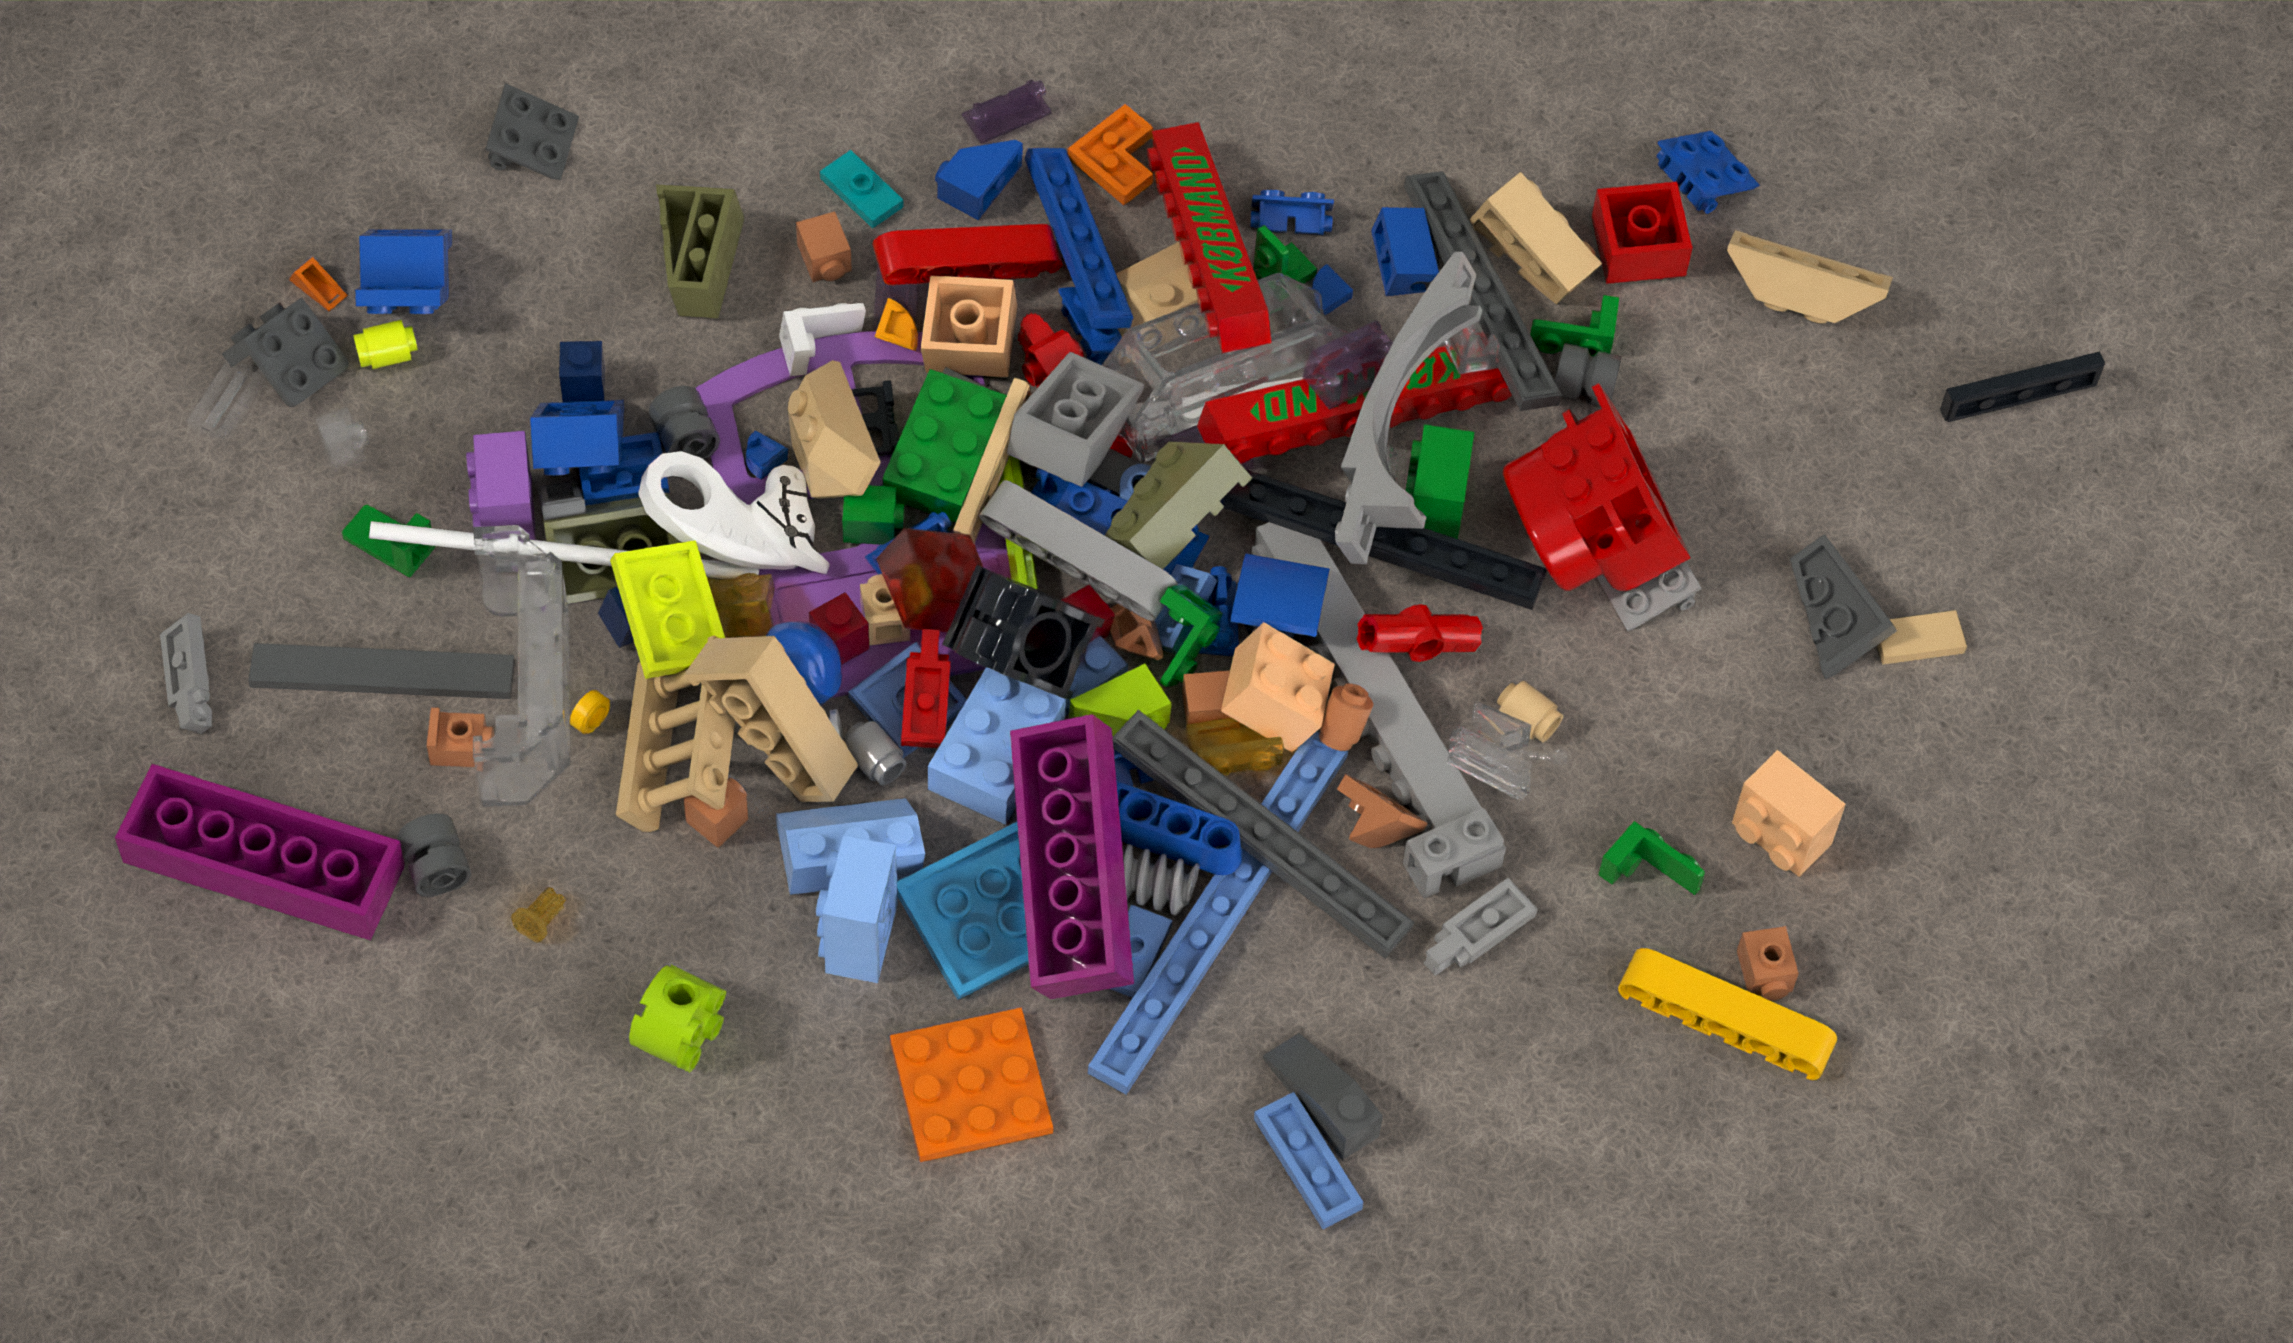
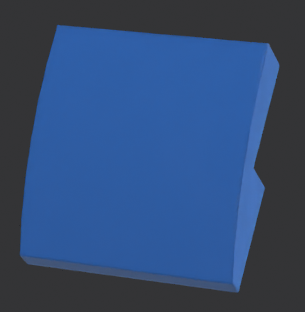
(625, 479)
(1280, 594)

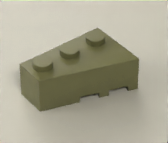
(699, 245)
(1174, 498)

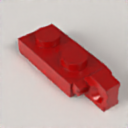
(926, 694)

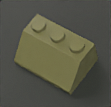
(606, 525)

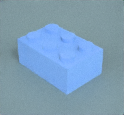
(976, 754)
(857, 908)

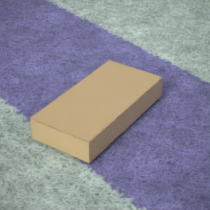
(1923, 638)

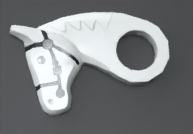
(766, 534)

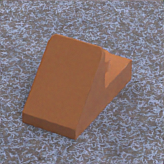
(1382, 818)

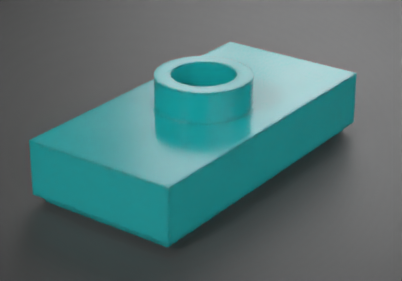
(861, 189)

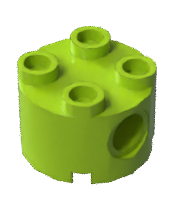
(677, 1017)

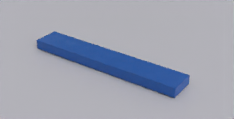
(1078, 238)

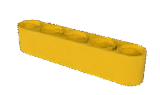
(1729, 1012)

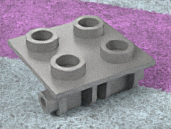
(1654, 596)

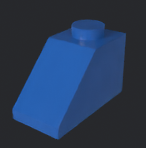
(978, 175)

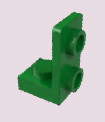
(1274, 257)
(1599, 336)
(399, 555)
(1189, 609)
(1648, 844)

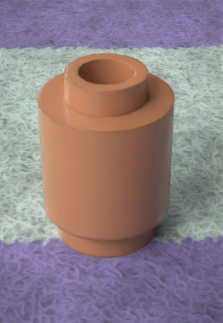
(1345, 716)

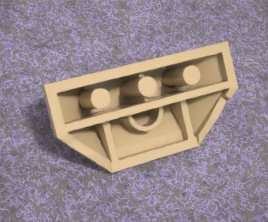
(1804, 281)
(1157, 286)
(831, 435)

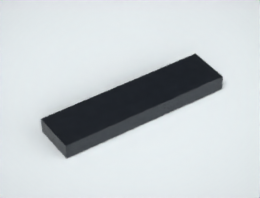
(2022, 387)

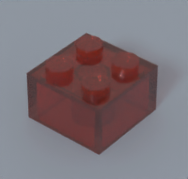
(928, 575)

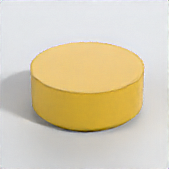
(590, 712)

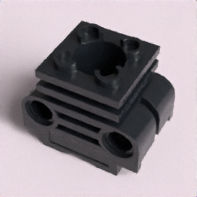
(1021, 632)

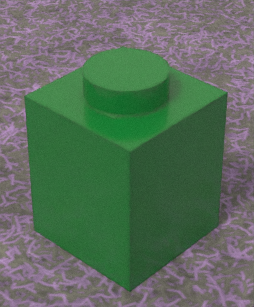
(872, 516)

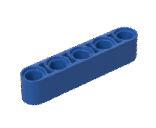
(1168, 817)

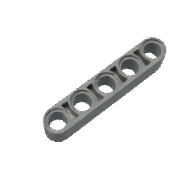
(1077, 550)

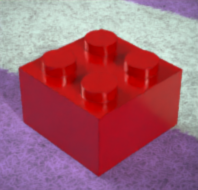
(1641, 232)

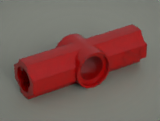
(1419, 633)

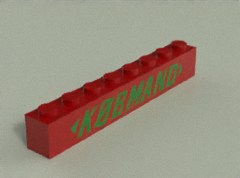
(1209, 238)
(1295, 416)

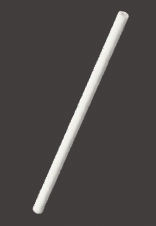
(563, 551)

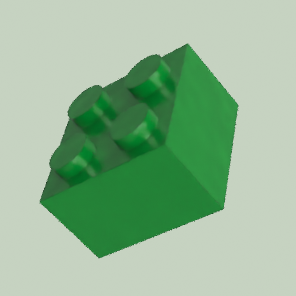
(1440, 476)

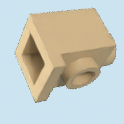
(881, 613)

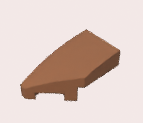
(1135, 634)

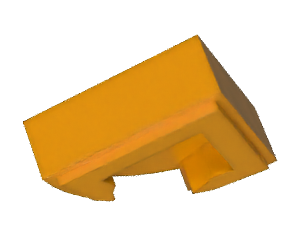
(897, 326)

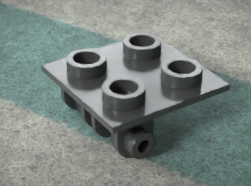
(530, 133)

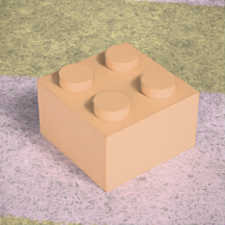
(969, 325)
(1278, 687)
(1787, 814)

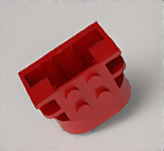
(1594, 504)

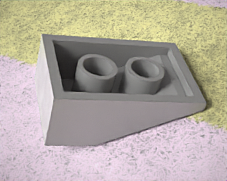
(1073, 418)

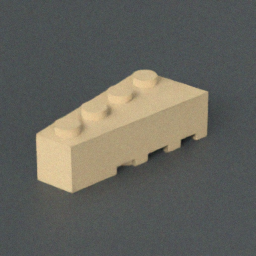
(776, 713)

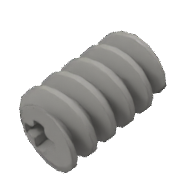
(1158, 880)

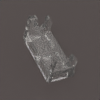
(1472, 350)

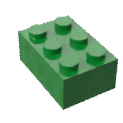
(943, 444)

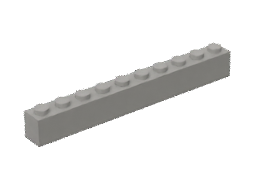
(1397, 724)

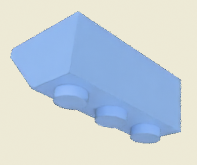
(812, 834)

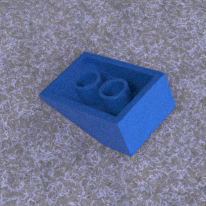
(577, 436)

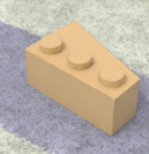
(1535, 238)

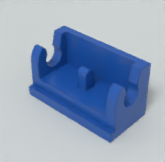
(1404, 250)

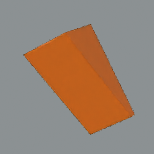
(318, 284)

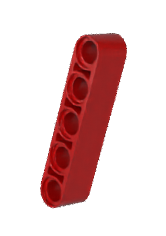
(966, 252)

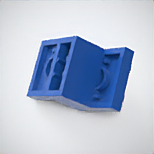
(404, 270)

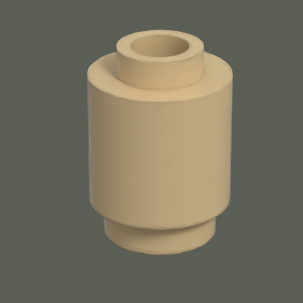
(1531, 707)

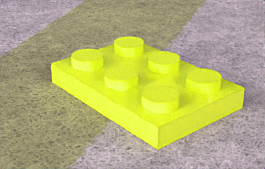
(666, 605)

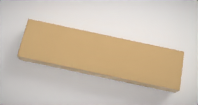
(992, 462)

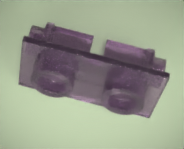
(1008, 111)

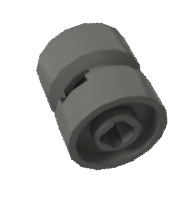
(1581, 371)
(684, 422)
(434, 855)

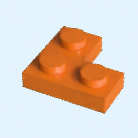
(1107, 155)

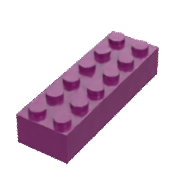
(260, 851)
(1071, 857)

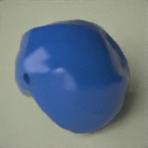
(812, 655)

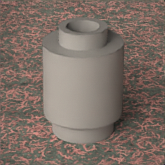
(875, 752)

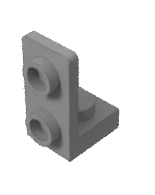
(1448, 847)

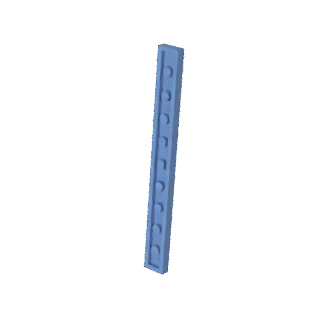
(1208, 926)

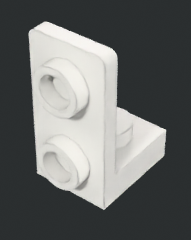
(804, 325)

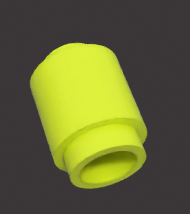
(385, 344)

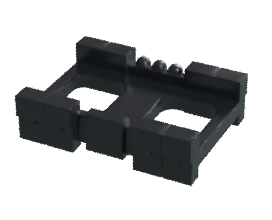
(883, 418)

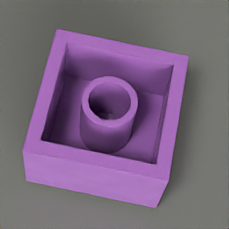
(501, 481)

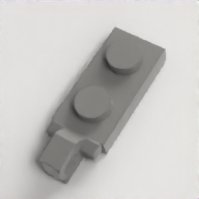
(187, 673)
(1480, 927)

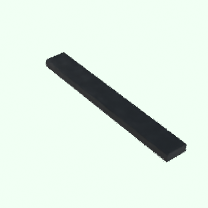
(1405, 547)

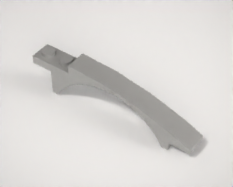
(1374, 495)

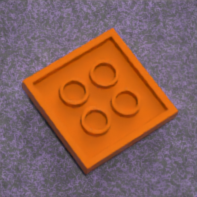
(971, 1084)

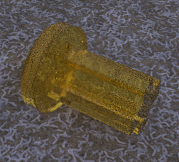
(534, 919)

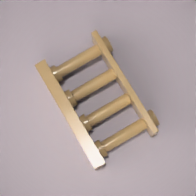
(649, 750)

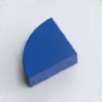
(1332, 289)
(764, 454)

